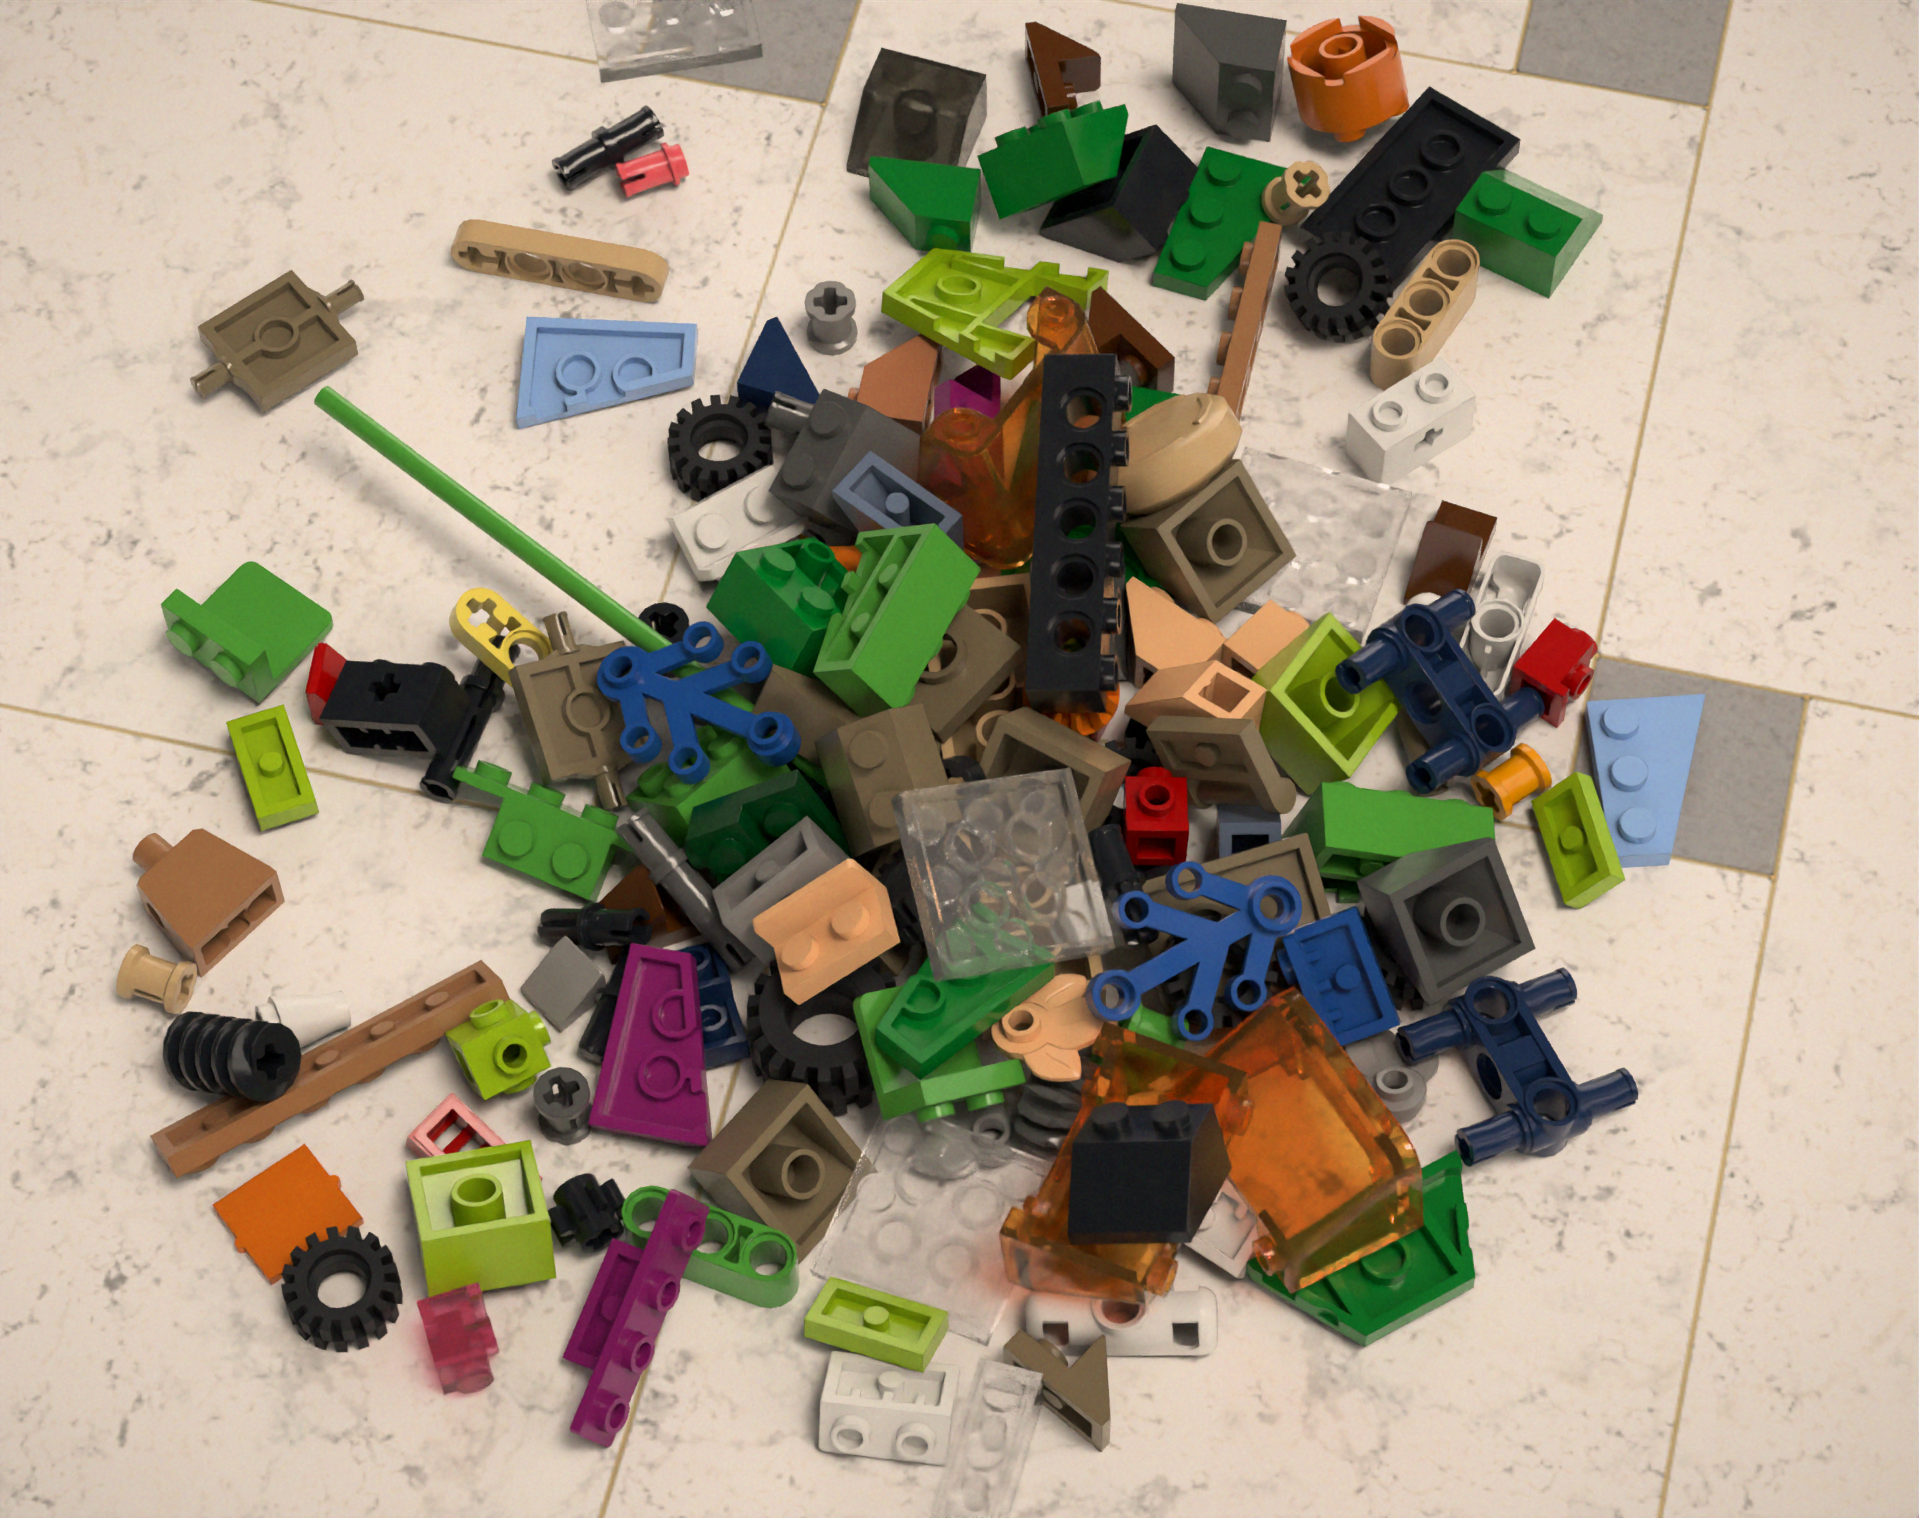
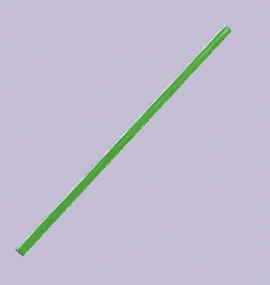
(521, 544)

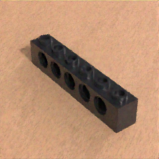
(1071, 390)

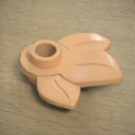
(1057, 1030)

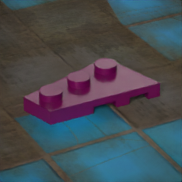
(655, 1053)

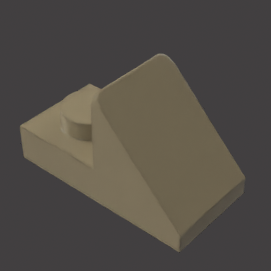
(1074, 1393)

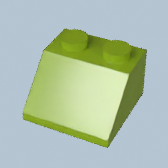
(1307, 716)
(481, 1218)

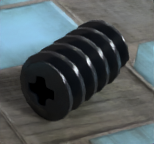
(231, 1055)

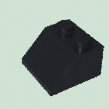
(1134, 209)
(1145, 1173)

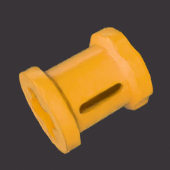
(1511, 781)

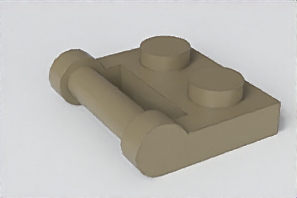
(1221, 762)

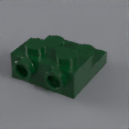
(743, 823)

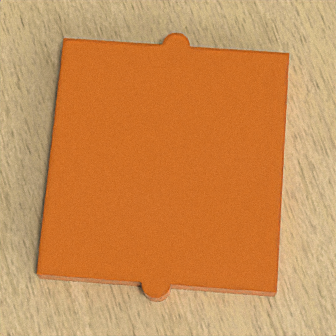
(283, 1208)

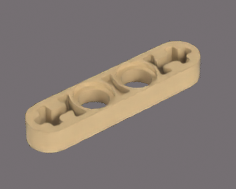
(616, 268)

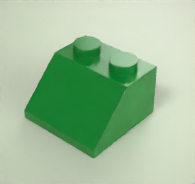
(1524, 229)

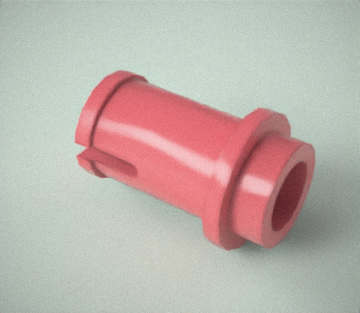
(654, 170)

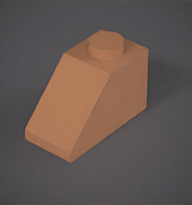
(903, 382)

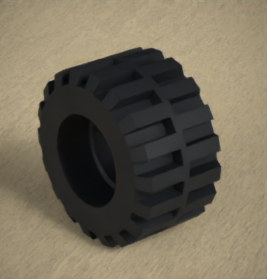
(834, 1071)

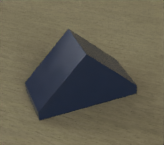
(774, 368)

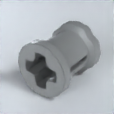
(831, 323)

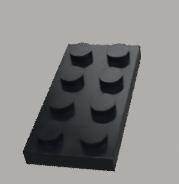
(1413, 182)

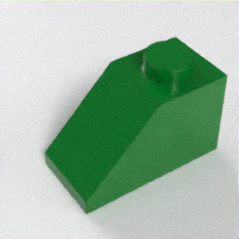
(928, 201)

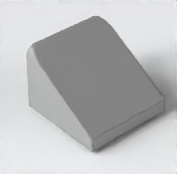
(564, 984)

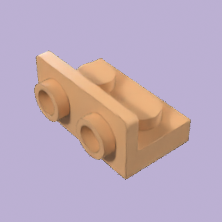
(828, 929)

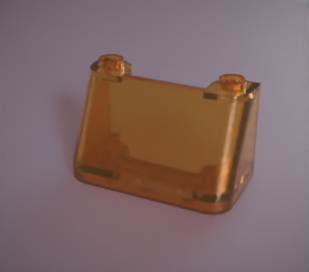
(991, 464)
(1134, 1073)
(1322, 1151)

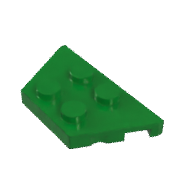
(1400, 1278)

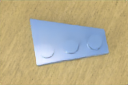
(599, 363)
(1642, 769)

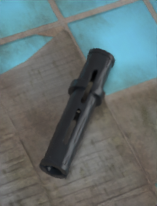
(487, 696)

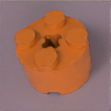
(1348, 76)

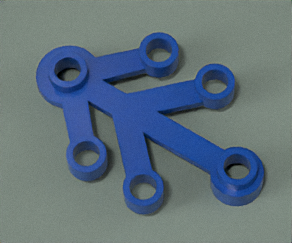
(692, 698)
(1204, 944)

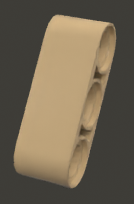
(1425, 312)

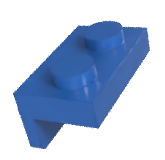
(1339, 975)

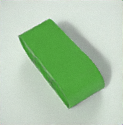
(732, 1267)

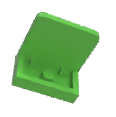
(247, 629)
(953, 1082)

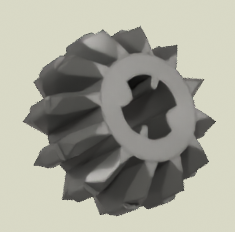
(1050, 1110)

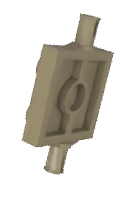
(278, 340)
(568, 716)

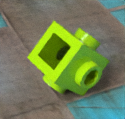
(500, 1048)

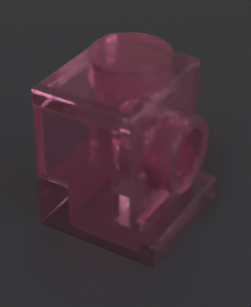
(459, 1338)

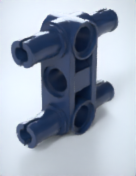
(1440, 690)
(1516, 1066)

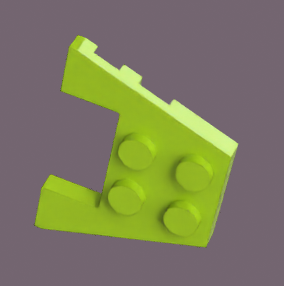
(967, 295)

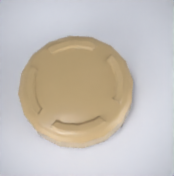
(1176, 450)

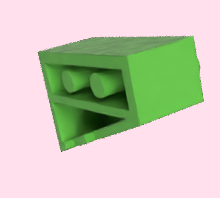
(893, 615)
(1367, 829)

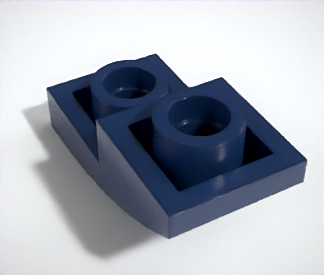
(721, 1023)

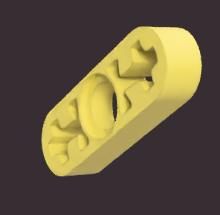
(501, 615)

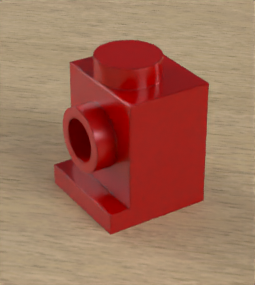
(1556, 668)
(1156, 817)

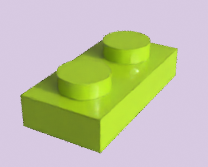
(272, 767)
(1578, 840)
(876, 1324)

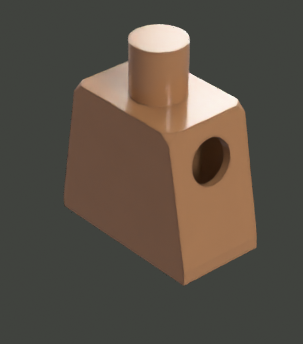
(204, 894)

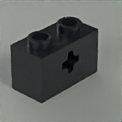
(395, 709)

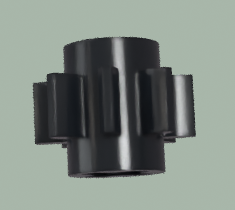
(587, 1213)

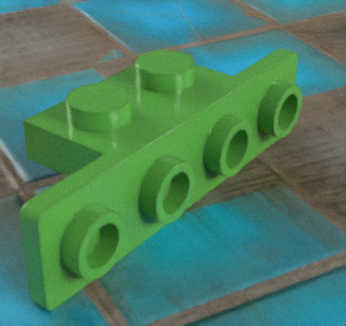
(544, 835)

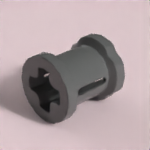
(575, 1094)

